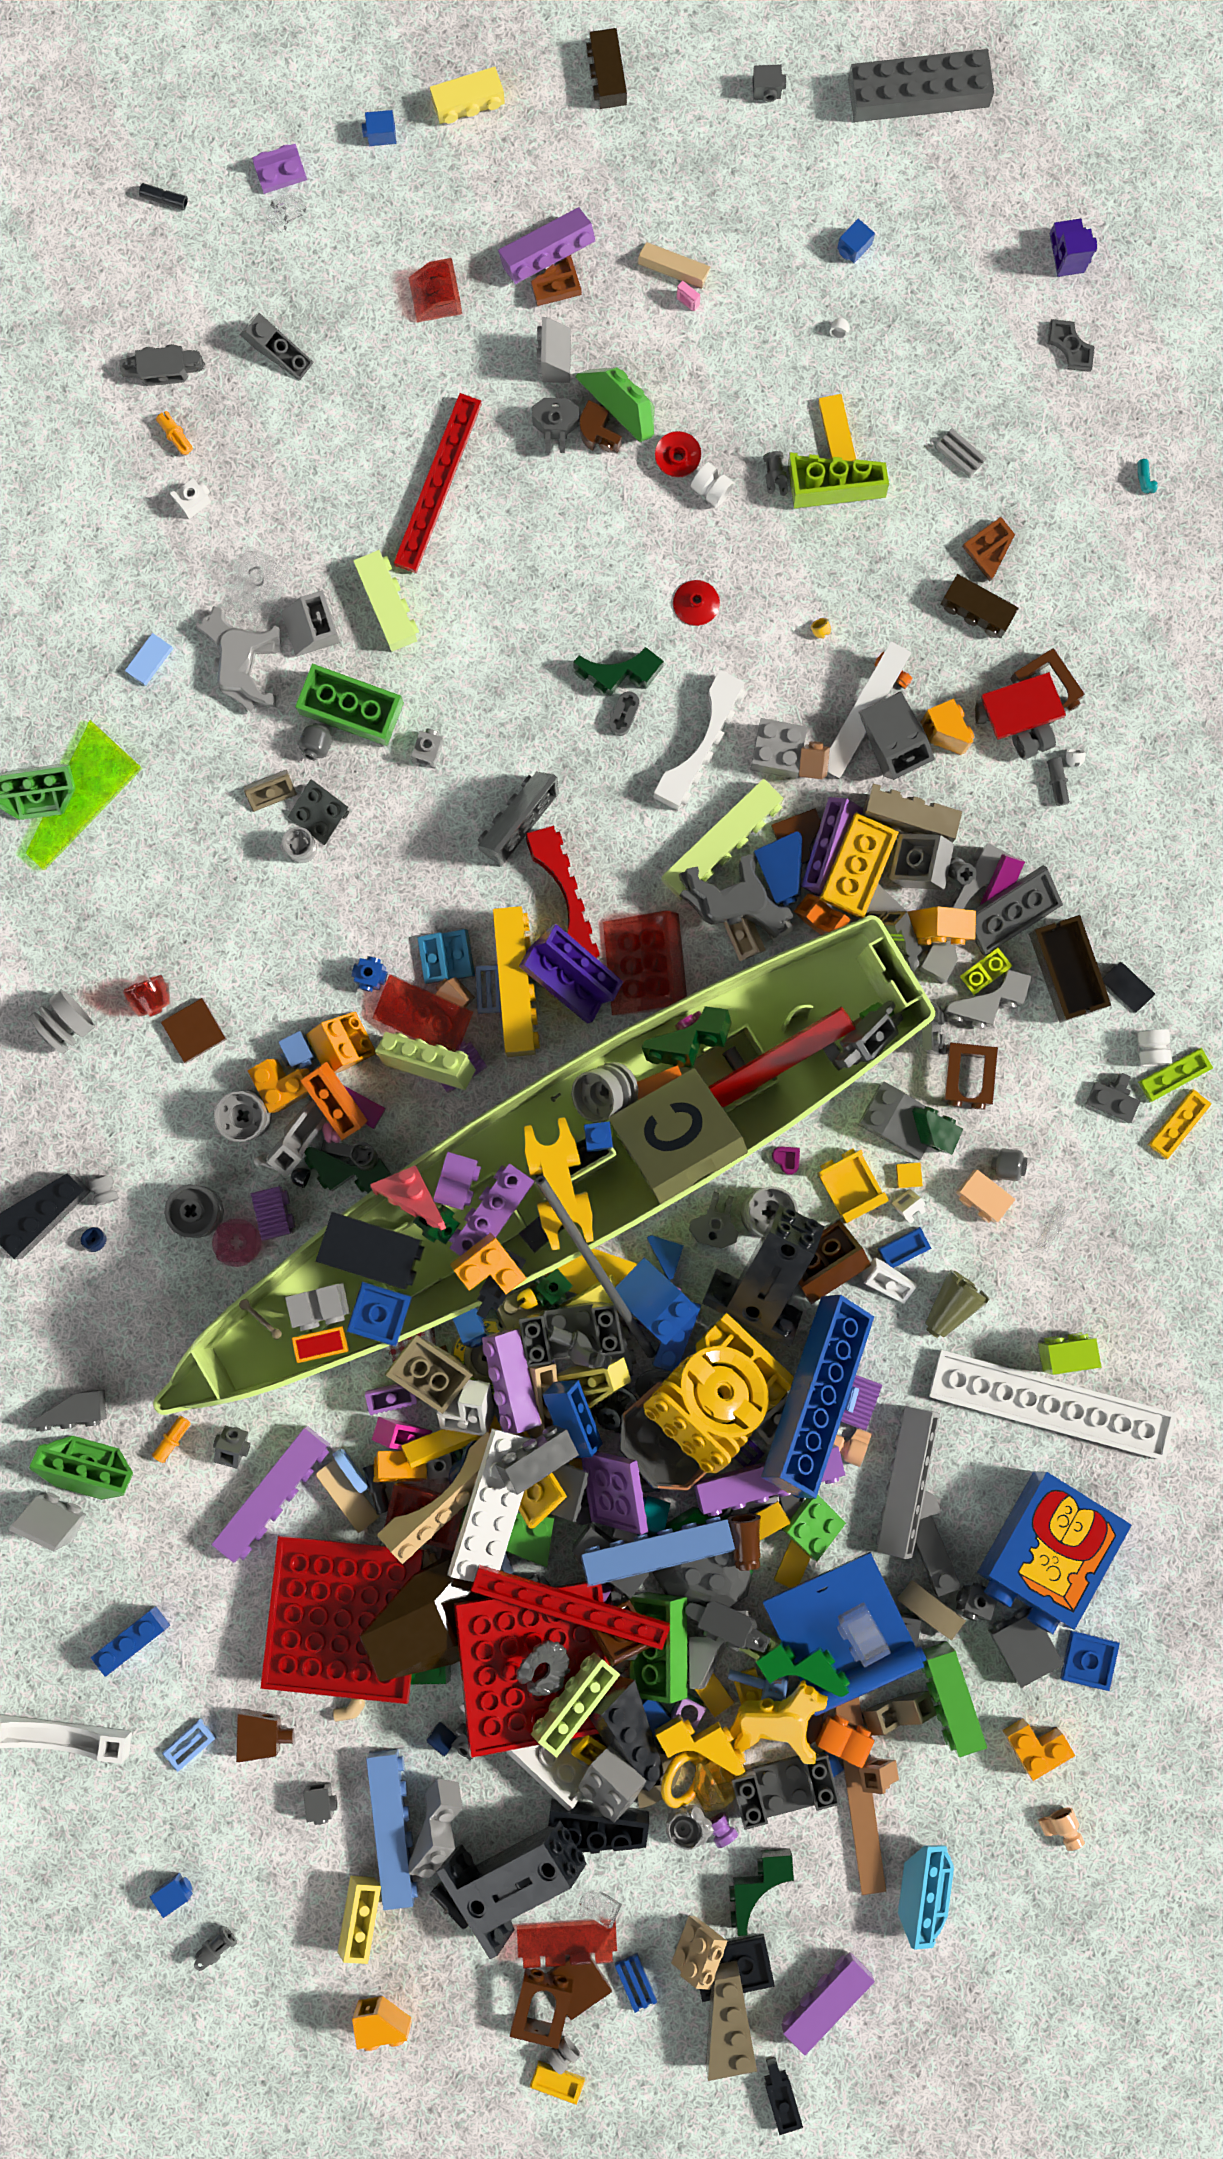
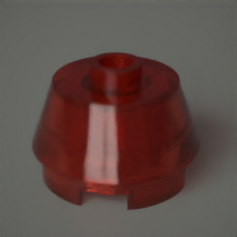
(148, 996)

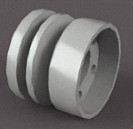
(57, 1025)
(604, 1091)
(229, 1112)
(757, 1202)

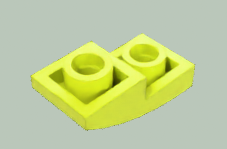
(986, 971)

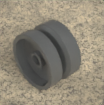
(180, 1206)

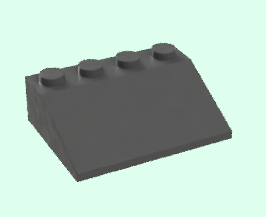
(519, 817)

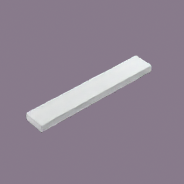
(874, 692)

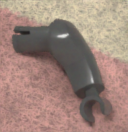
(579, 1348)

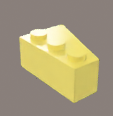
(598, 1382)

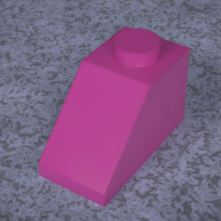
(396, 1433)

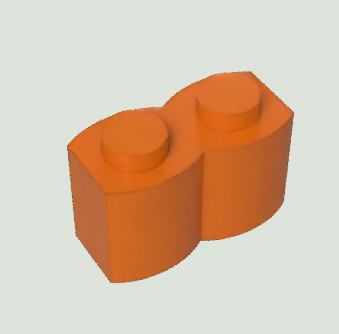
(845, 1741)

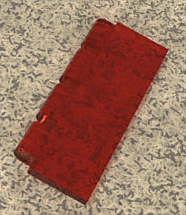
(563, 1939)

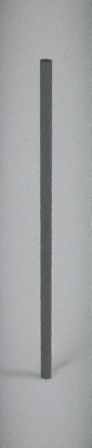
(595, 1266)

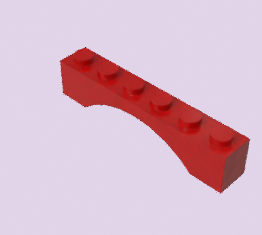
(547, 852)

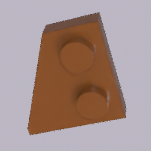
(556, 283)
(990, 547)

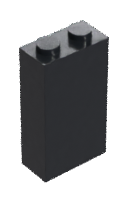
(370, 1251)

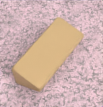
(673, 265)
(745, 939)
(350, 1501)

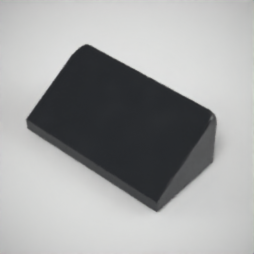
(1128, 987)

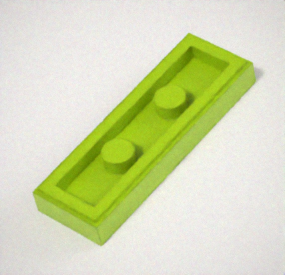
(1175, 1075)

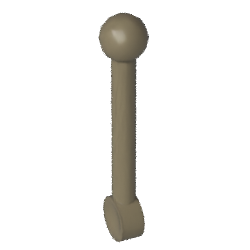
(245, 1305)

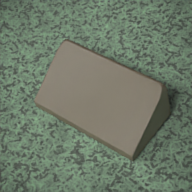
(269, 790)

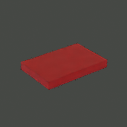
(1023, 706)

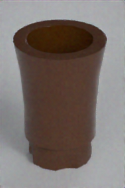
(746, 1540)

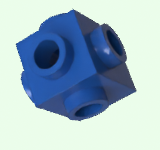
(371, 982)

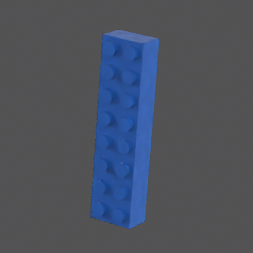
(818, 1397)

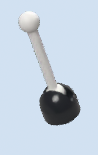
(298, 1176)

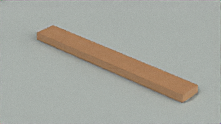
(862, 1815)

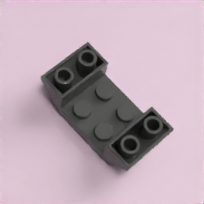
(594, 1319)
(784, 1788)

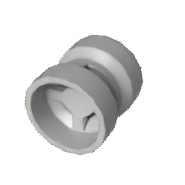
(102, 1187)
(563, 2056)

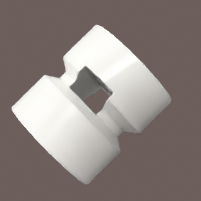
(712, 484)
(1154, 1046)

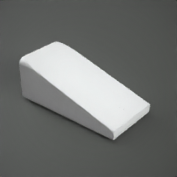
(888, 1281)

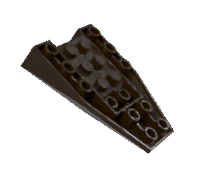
(418, 1624)

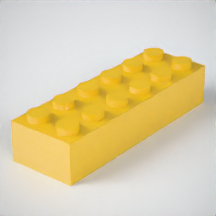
(514, 983)

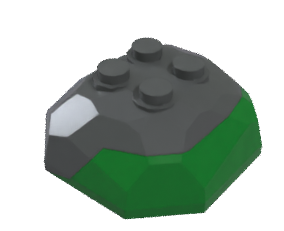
(707, 1578)

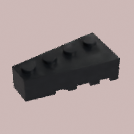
(36, 1215)
(625, 1728)
(596, 1833)

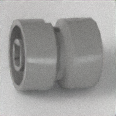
(299, 844)

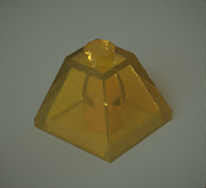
(713, 1785)

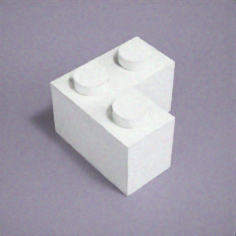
(470, 1410)

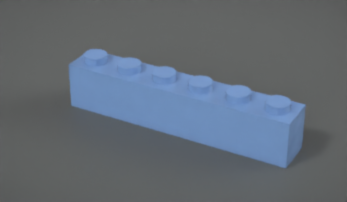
(657, 1552)
(390, 1828)

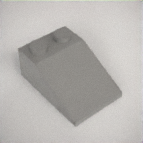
(49, 1522)

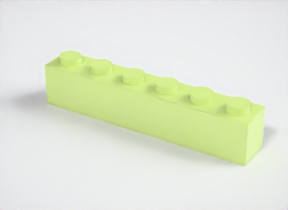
(726, 835)

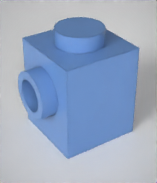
(296, 1051)

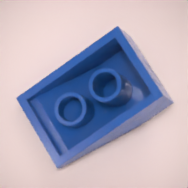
(655, 1301)

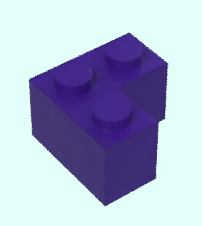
(1072, 247)

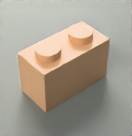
(985, 1197)

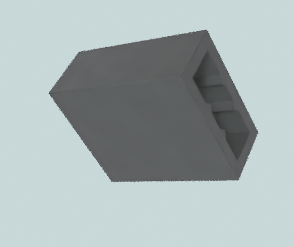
(1025, 1648)

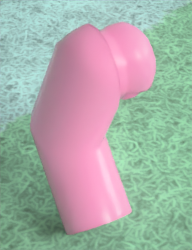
(330, 1134)

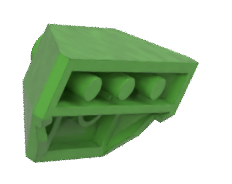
(621, 399)
(36, 791)
(83, 1467)

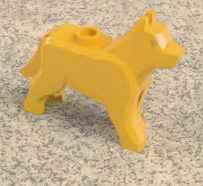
(779, 1721)

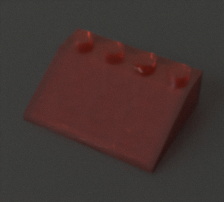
(648, 959)

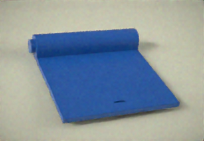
(810, 1620)

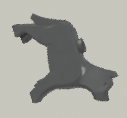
(735, 902)

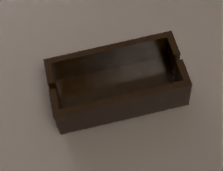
(1069, 969)

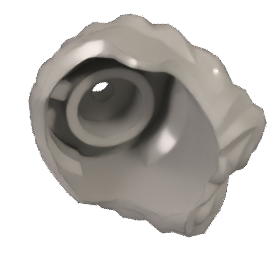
(696, 1829)

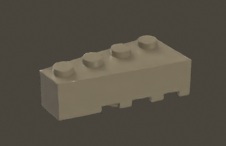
(911, 814)
(728, 2034)

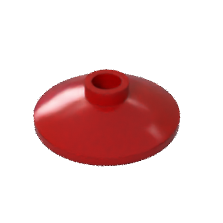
(681, 444)
(694, 613)

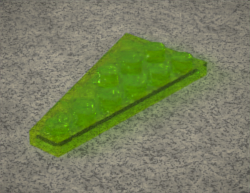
(99, 775)

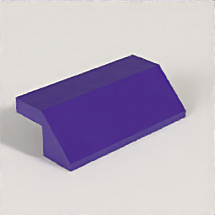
(570, 973)

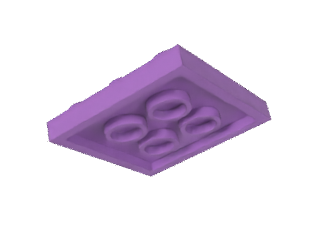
(615, 1492)

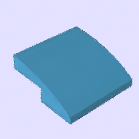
(446, 956)

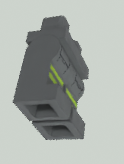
(902, 934)

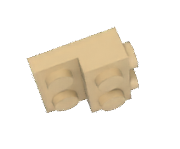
(698, 1953)

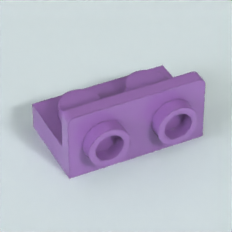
(279, 168)

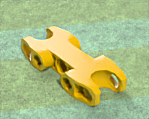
(554, 1164)

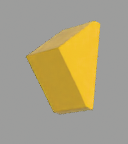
(587, 1748)

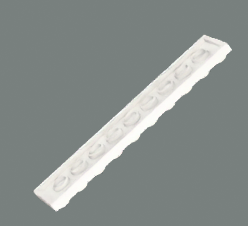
(1052, 1405)

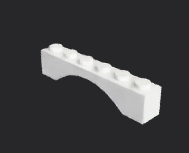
(676, 783)
(89, 1741)

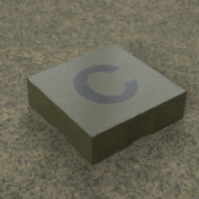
(678, 1135)

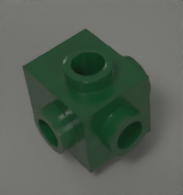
(435, 1233)
(557, 1283)

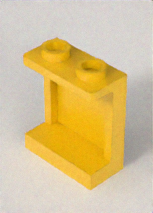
(851, 1185)

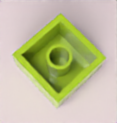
(1070, 1354)

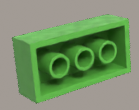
(349, 704)
(658, 1672)
(953, 1700)

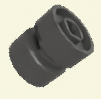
(1030, 741)

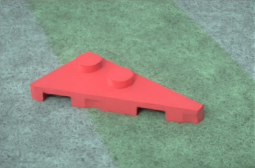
(411, 1194)

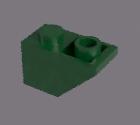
(937, 1131)

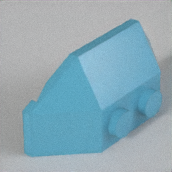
(925, 1895)

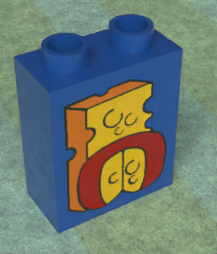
(1052, 1552)

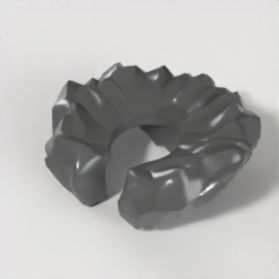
(558, 1663)

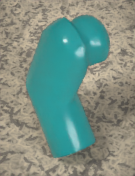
(1144, 477)

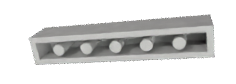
(908, 1482)

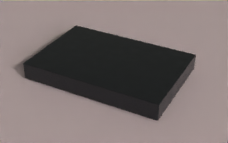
(752, 1963)

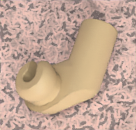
(350, 1712)

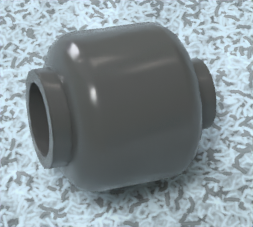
(315, 741)
(1009, 1164)

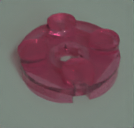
(225, 1251)

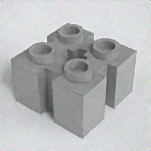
(318, 1305)

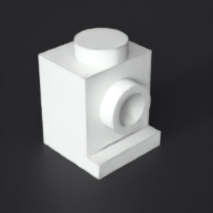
(192, 504)

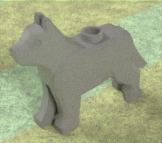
(237, 658)

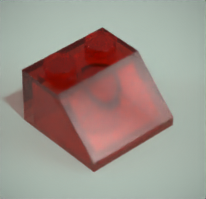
(435, 291)

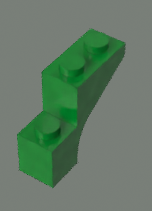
(814, 1667)

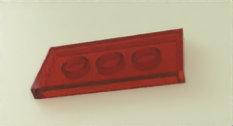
(422, 1014)

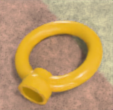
(672, 1768)

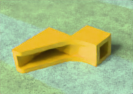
(712, 1743)

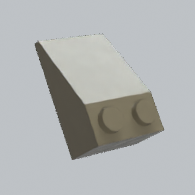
(429, 1373)

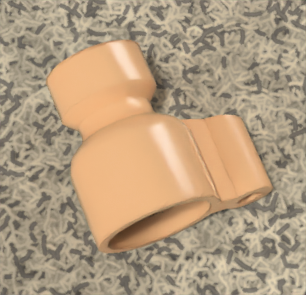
(854, 1449)
(1064, 1824)

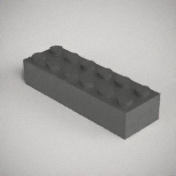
(921, 85)

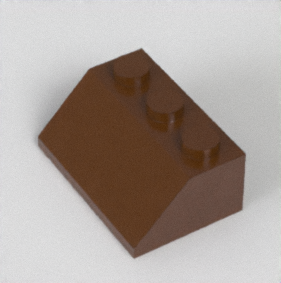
(834, 1263)

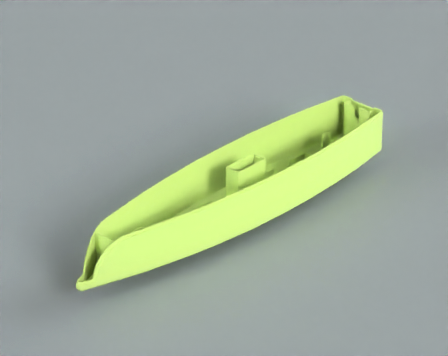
(766, 1006)

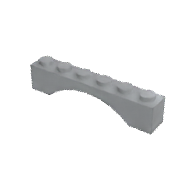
(942, 956)

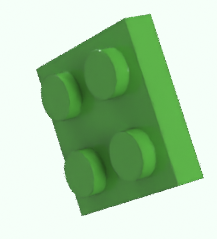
(814, 1527)

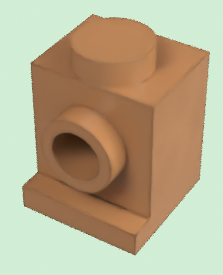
(878, 1775)

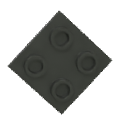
(318, 812)

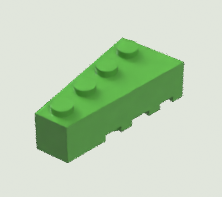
(529, 1542)

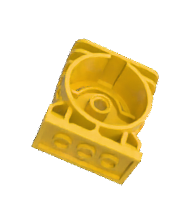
(743, 1374)

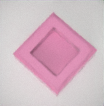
(688, 296)

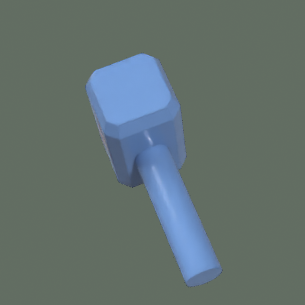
(776, 1690)

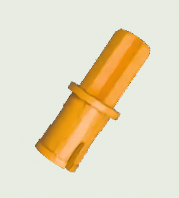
(174, 433)
(171, 1439)

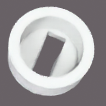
(839, 328)
(1075, 757)

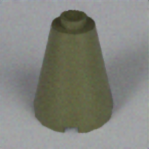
(954, 1304)

